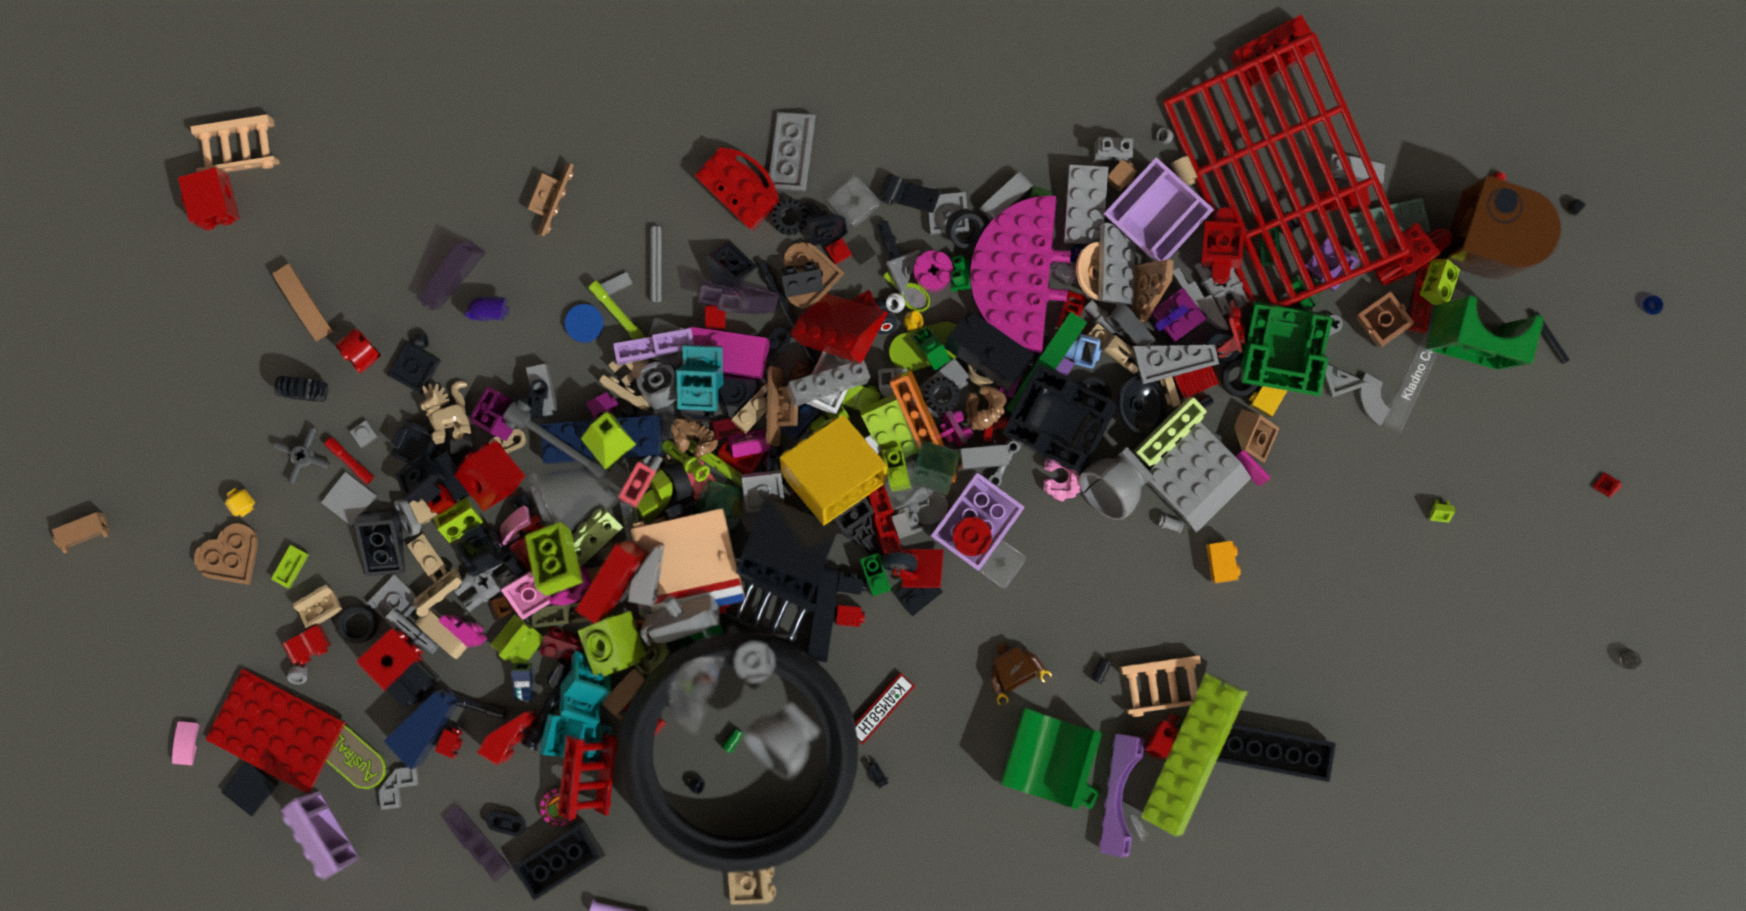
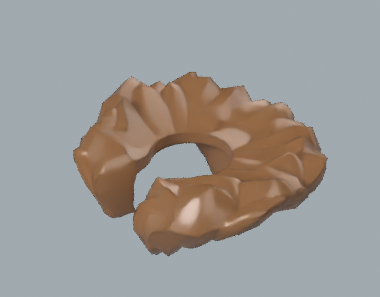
(984, 419)
(684, 430)

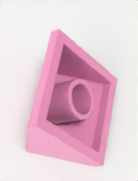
(524, 595)

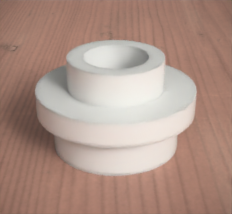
(891, 305)

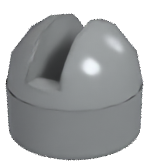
(1164, 135)

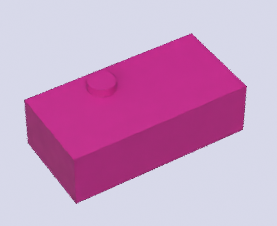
(741, 353)

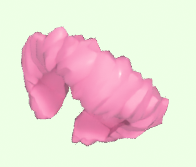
(1061, 490)

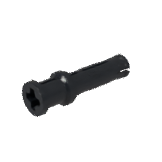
(537, 730)

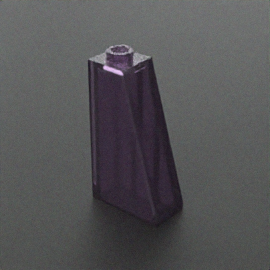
(451, 274)

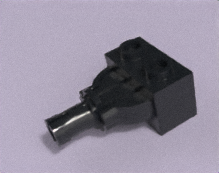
(857, 525)

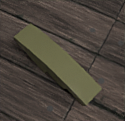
(558, 615)

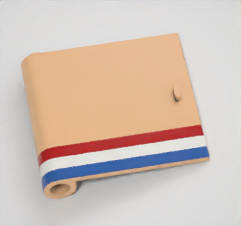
(692, 558)

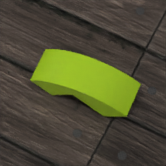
(656, 499)

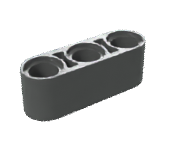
(1130, 327)

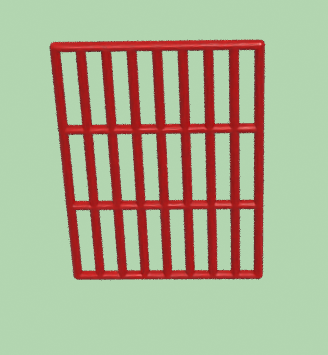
(1287, 132)

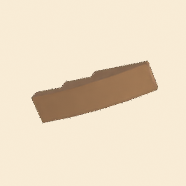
(302, 302)

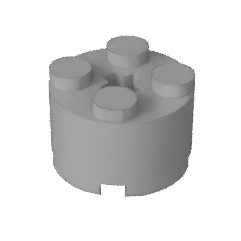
(658, 384)

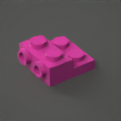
(468, 633)

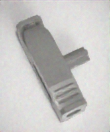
(680, 619)

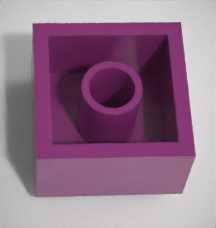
(1183, 324)

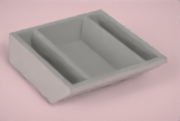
(1198, 476)

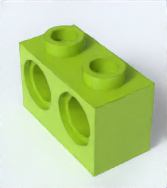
(1440, 281)
(457, 519)

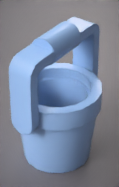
(1076, 351)

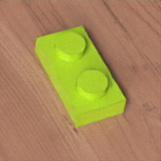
(290, 566)

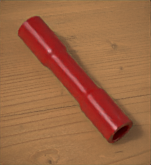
(358, 469)

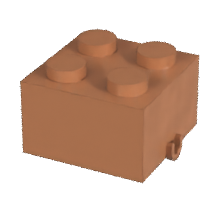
(1385, 320)

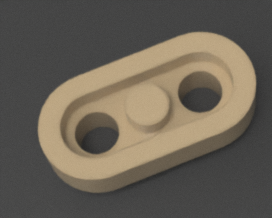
(509, 445)

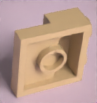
(751, 887)

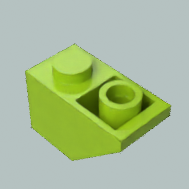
(897, 469)

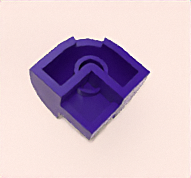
(487, 308)

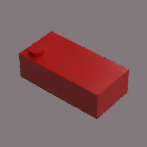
(611, 581)

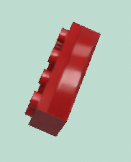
(739, 186)

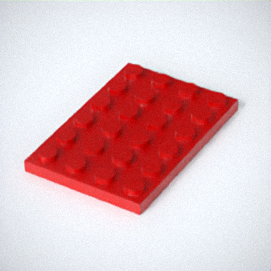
(275, 731)

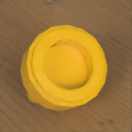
(913, 320)

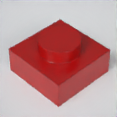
(838, 251)

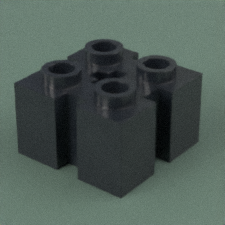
(412, 683)

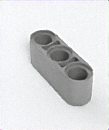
(1006, 196)

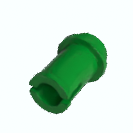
(732, 740)

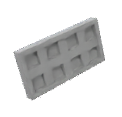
(1085, 203)
(1116, 266)

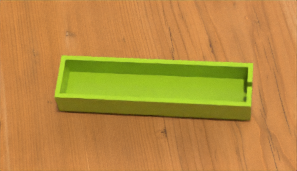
(1194, 754)

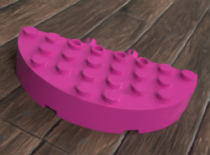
(1014, 270)

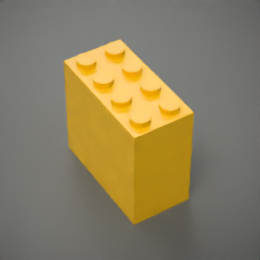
(833, 469)

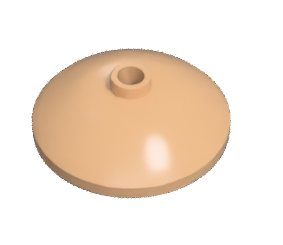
(1086, 264)

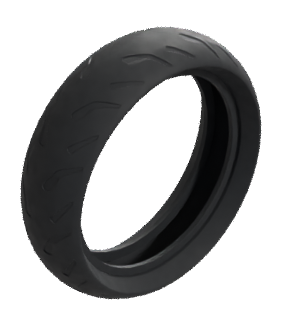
(756, 851)

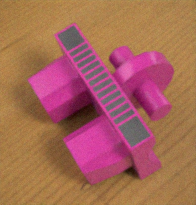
(952, 430)

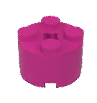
(938, 261)

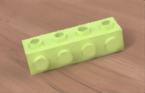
(1169, 431)
(594, 534)

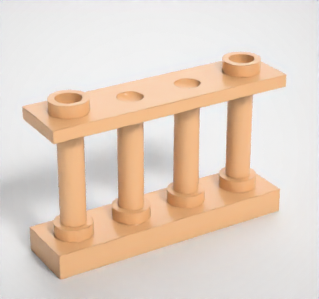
(242, 127)
(1150, 669)

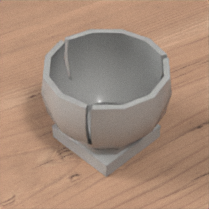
(1117, 484)
(780, 738)

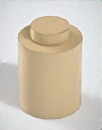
(1184, 170)

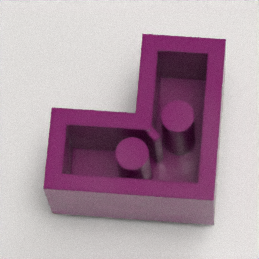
(490, 412)

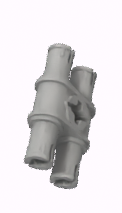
(1219, 292)
(483, 592)

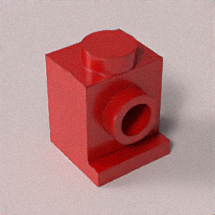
(450, 742)

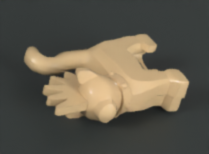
(448, 416)

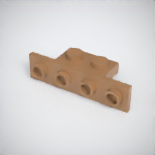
(547, 195)
(780, 407)

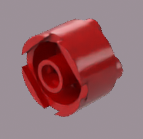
(357, 350)

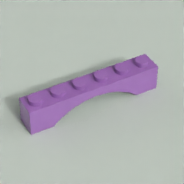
(1116, 836)

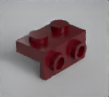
(560, 644)

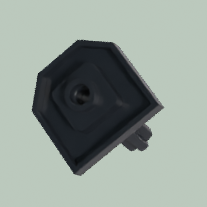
(823, 226)

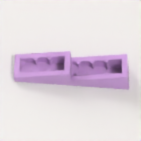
(652, 346)

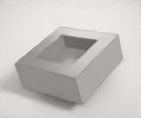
(364, 434)

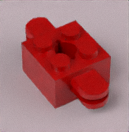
(1223, 245)

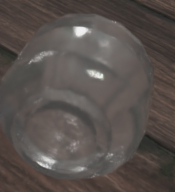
(1065, 272)

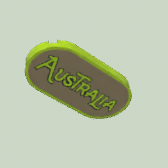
(357, 760)

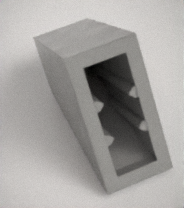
(983, 457)

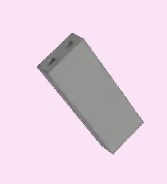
(617, 283)

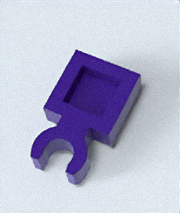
(1174, 314)

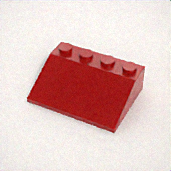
(839, 327)

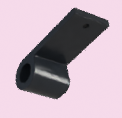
(907, 194)

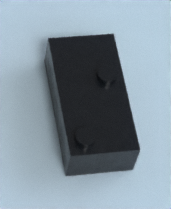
(988, 351)
(559, 861)

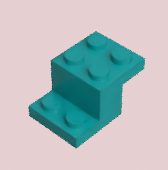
(700, 377)
(583, 691)
(559, 727)

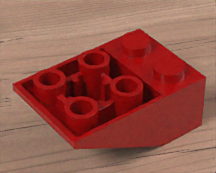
(499, 744)

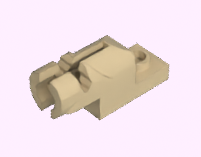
(1114, 347)

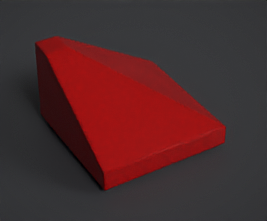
(1607, 485)

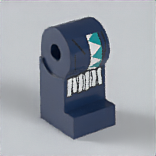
(522, 681)

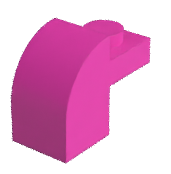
(572, 593)

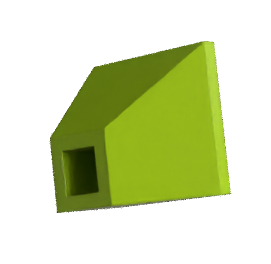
(607, 440)

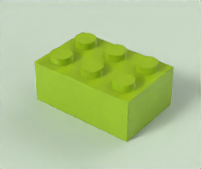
(889, 426)
(553, 559)

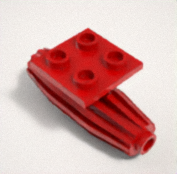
(1422, 249)

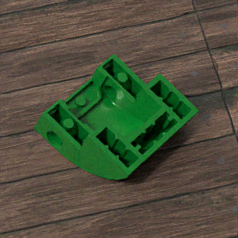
(1285, 348)

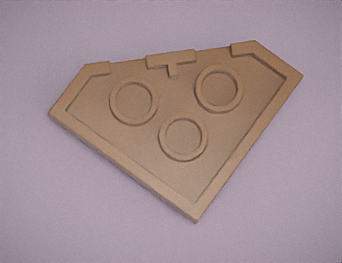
(1149, 286)

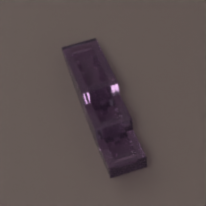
(477, 843)

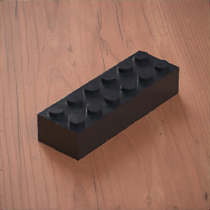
(1278, 752)

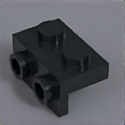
(802, 279)

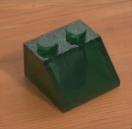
(935, 467)
(720, 496)

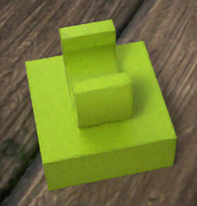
(1442, 512)

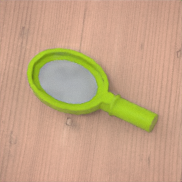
(914, 295)

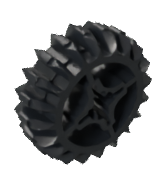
(300, 388)

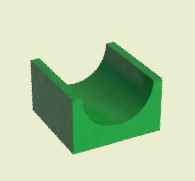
(1461, 336)
(1050, 758)

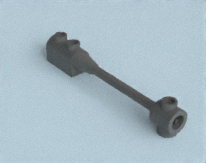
(614, 480)

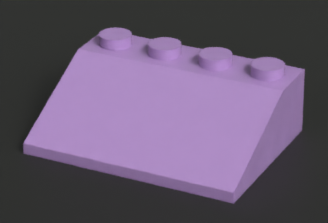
(982, 501)

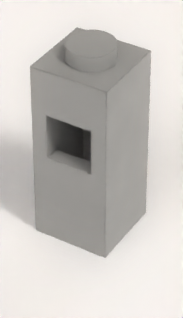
(542, 372)

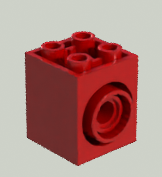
(208, 198)
(489, 475)
(393, 645)

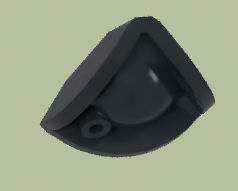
(736, 393)

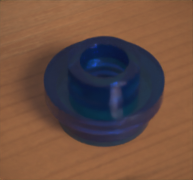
(1658, 305)

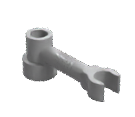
(1000, 470)

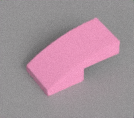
(513, 524)
(184, 743)

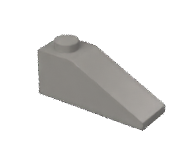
(1357, 167)
(645, 584)

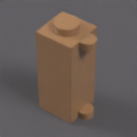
(80, 531)
(624, 692)

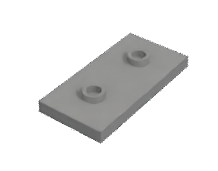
(791, 150)

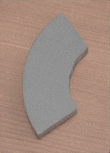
(1372, 401)

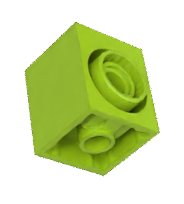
(612, 644)

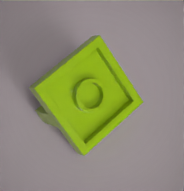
(517, 641)

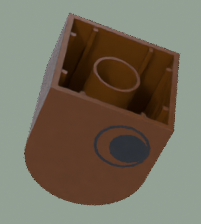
(1501, 229)

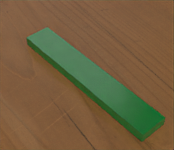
(1054, 352)

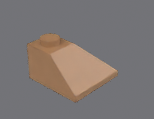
(1255, 434)

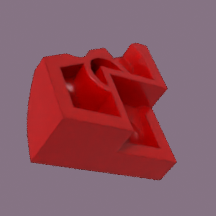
(745, 464)

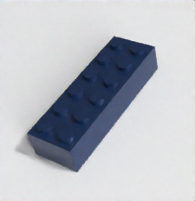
(644, 431)

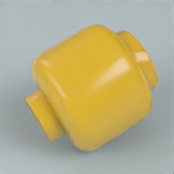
(239, 502)

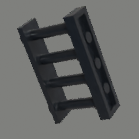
(785, 599)

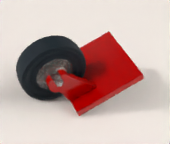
(1229, 343)
(916, 567)

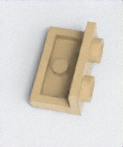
(318, 606)

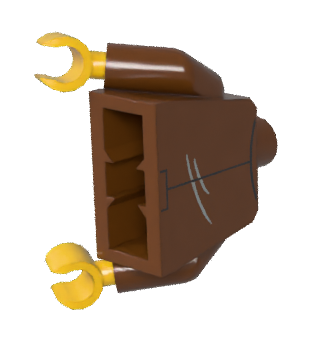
(1014, 669)

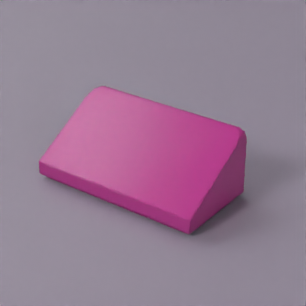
(748, 443)
(1256, 473)

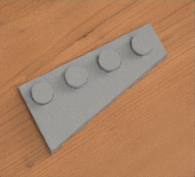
(1168, 361)

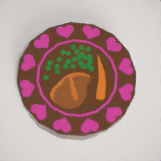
(549, 808)

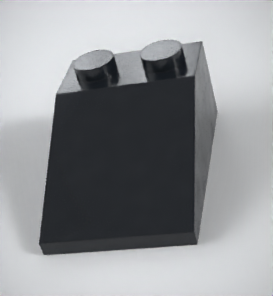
(381, 542)

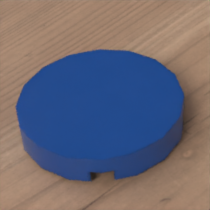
(584, 323)

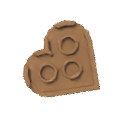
(831, 274)
(229, 556)

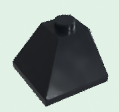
(729, 265)

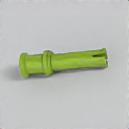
(694, 469)

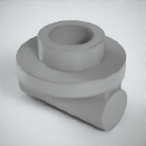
(652, 462)

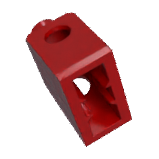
(1157, 743)

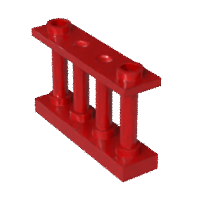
(571, 776)

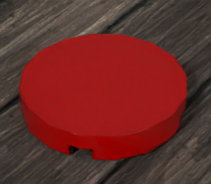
(972, 536)

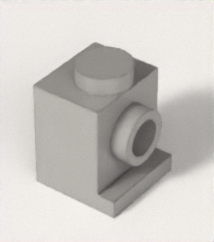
(906, 522)

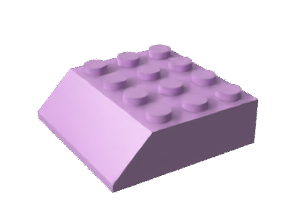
(1158, 211)
(319, 834)

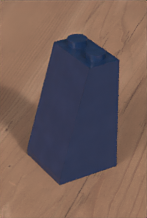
(420, 731)

